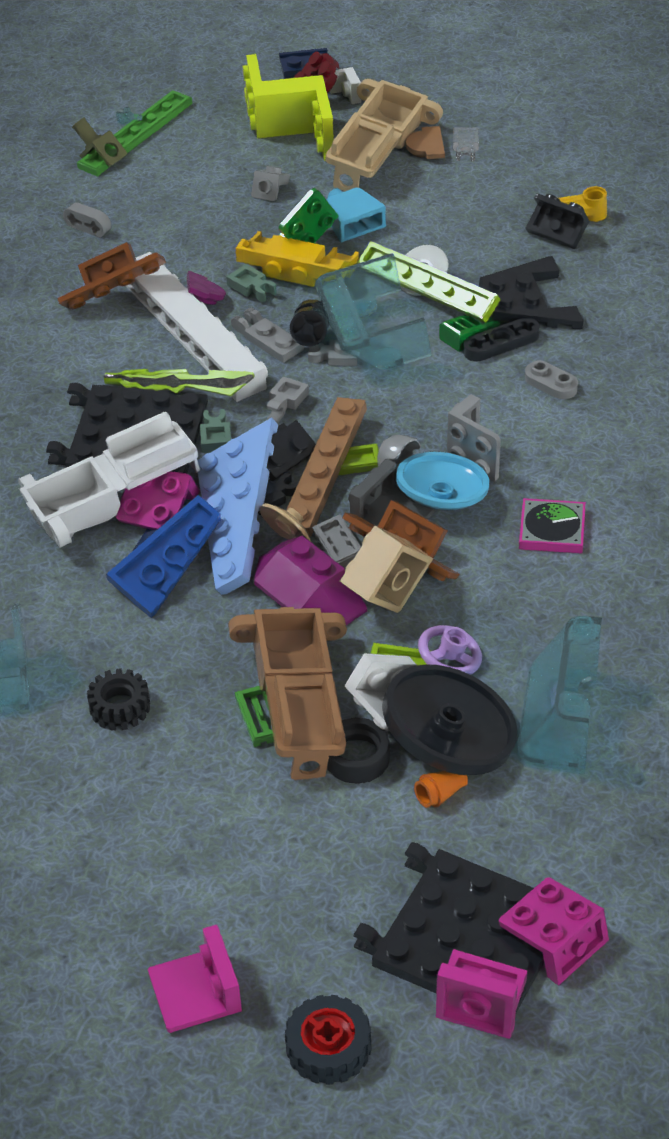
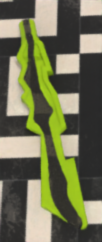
(176, 380)

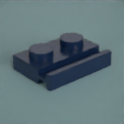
(295, 61)

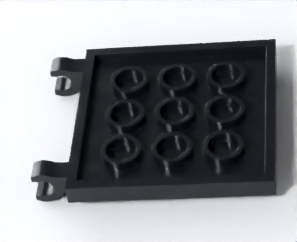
(118, 408)
(450, 909)

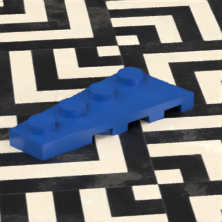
(162, 559)

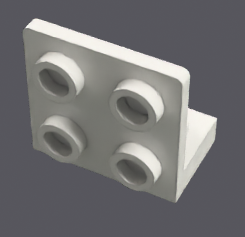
(371, 679)

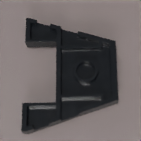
(522, 296)

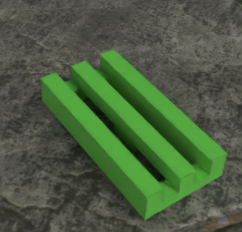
(266, 734)

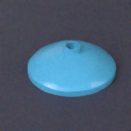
(442, 480)

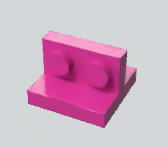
(479, 993)

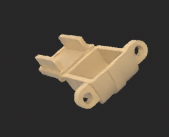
(378, 128)

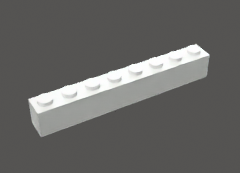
(197, 328)

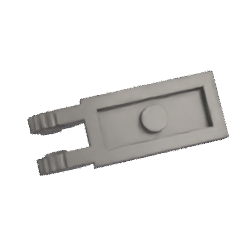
(266, 335)

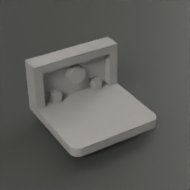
(472, 440)

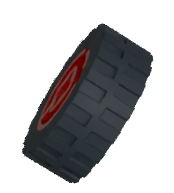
(330, 1057)

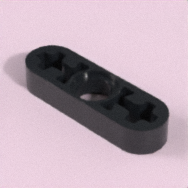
(518, 333)

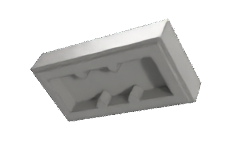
(337, 540)

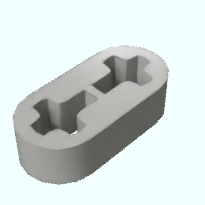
(87, 219)

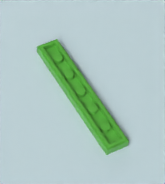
(138, 131)

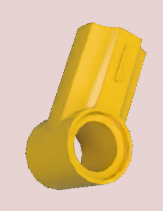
(593, 201)

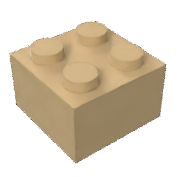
(386, 569)

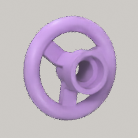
(452, 647)

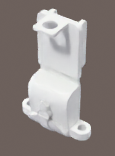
(88, 489)

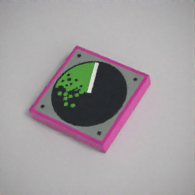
(552, 525)

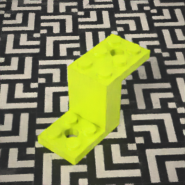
(288, 106)

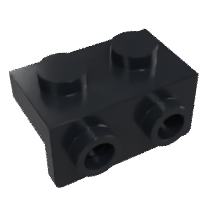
(557, 220)
(291, 447)

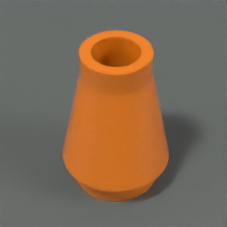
(437, 787)

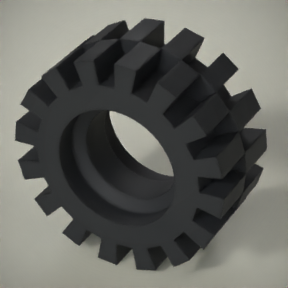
(120, 713)

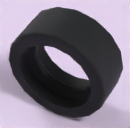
(367, 769)

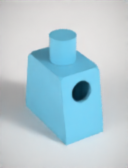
(357, 213)

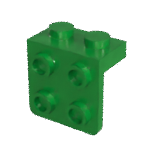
(309, 218)

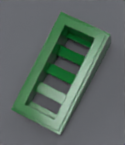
(456, 330)

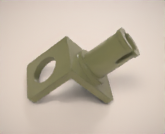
(98, 142)

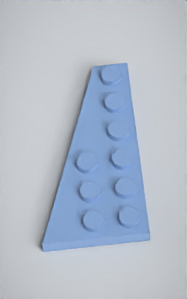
(235, 485)

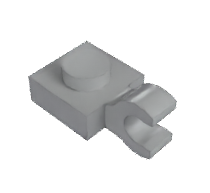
(284, 395)

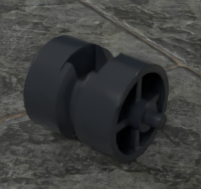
(309, 323)

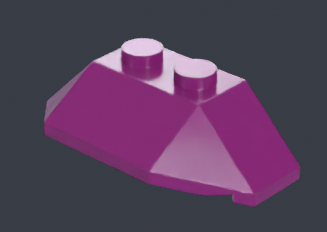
(306, 577)

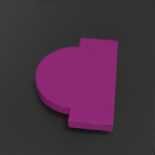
(204, 289)

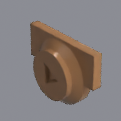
(426, 143)

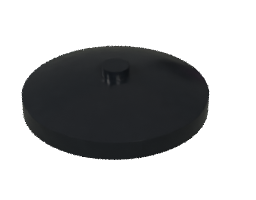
(449, 719)

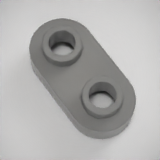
(551, 380)

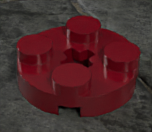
(321, 65)

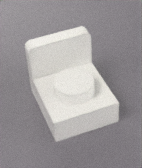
(347, 84)

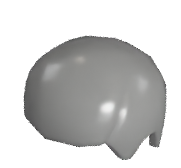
(397, 448)

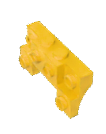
(291, 258)

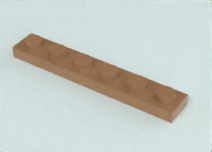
(327, 460)

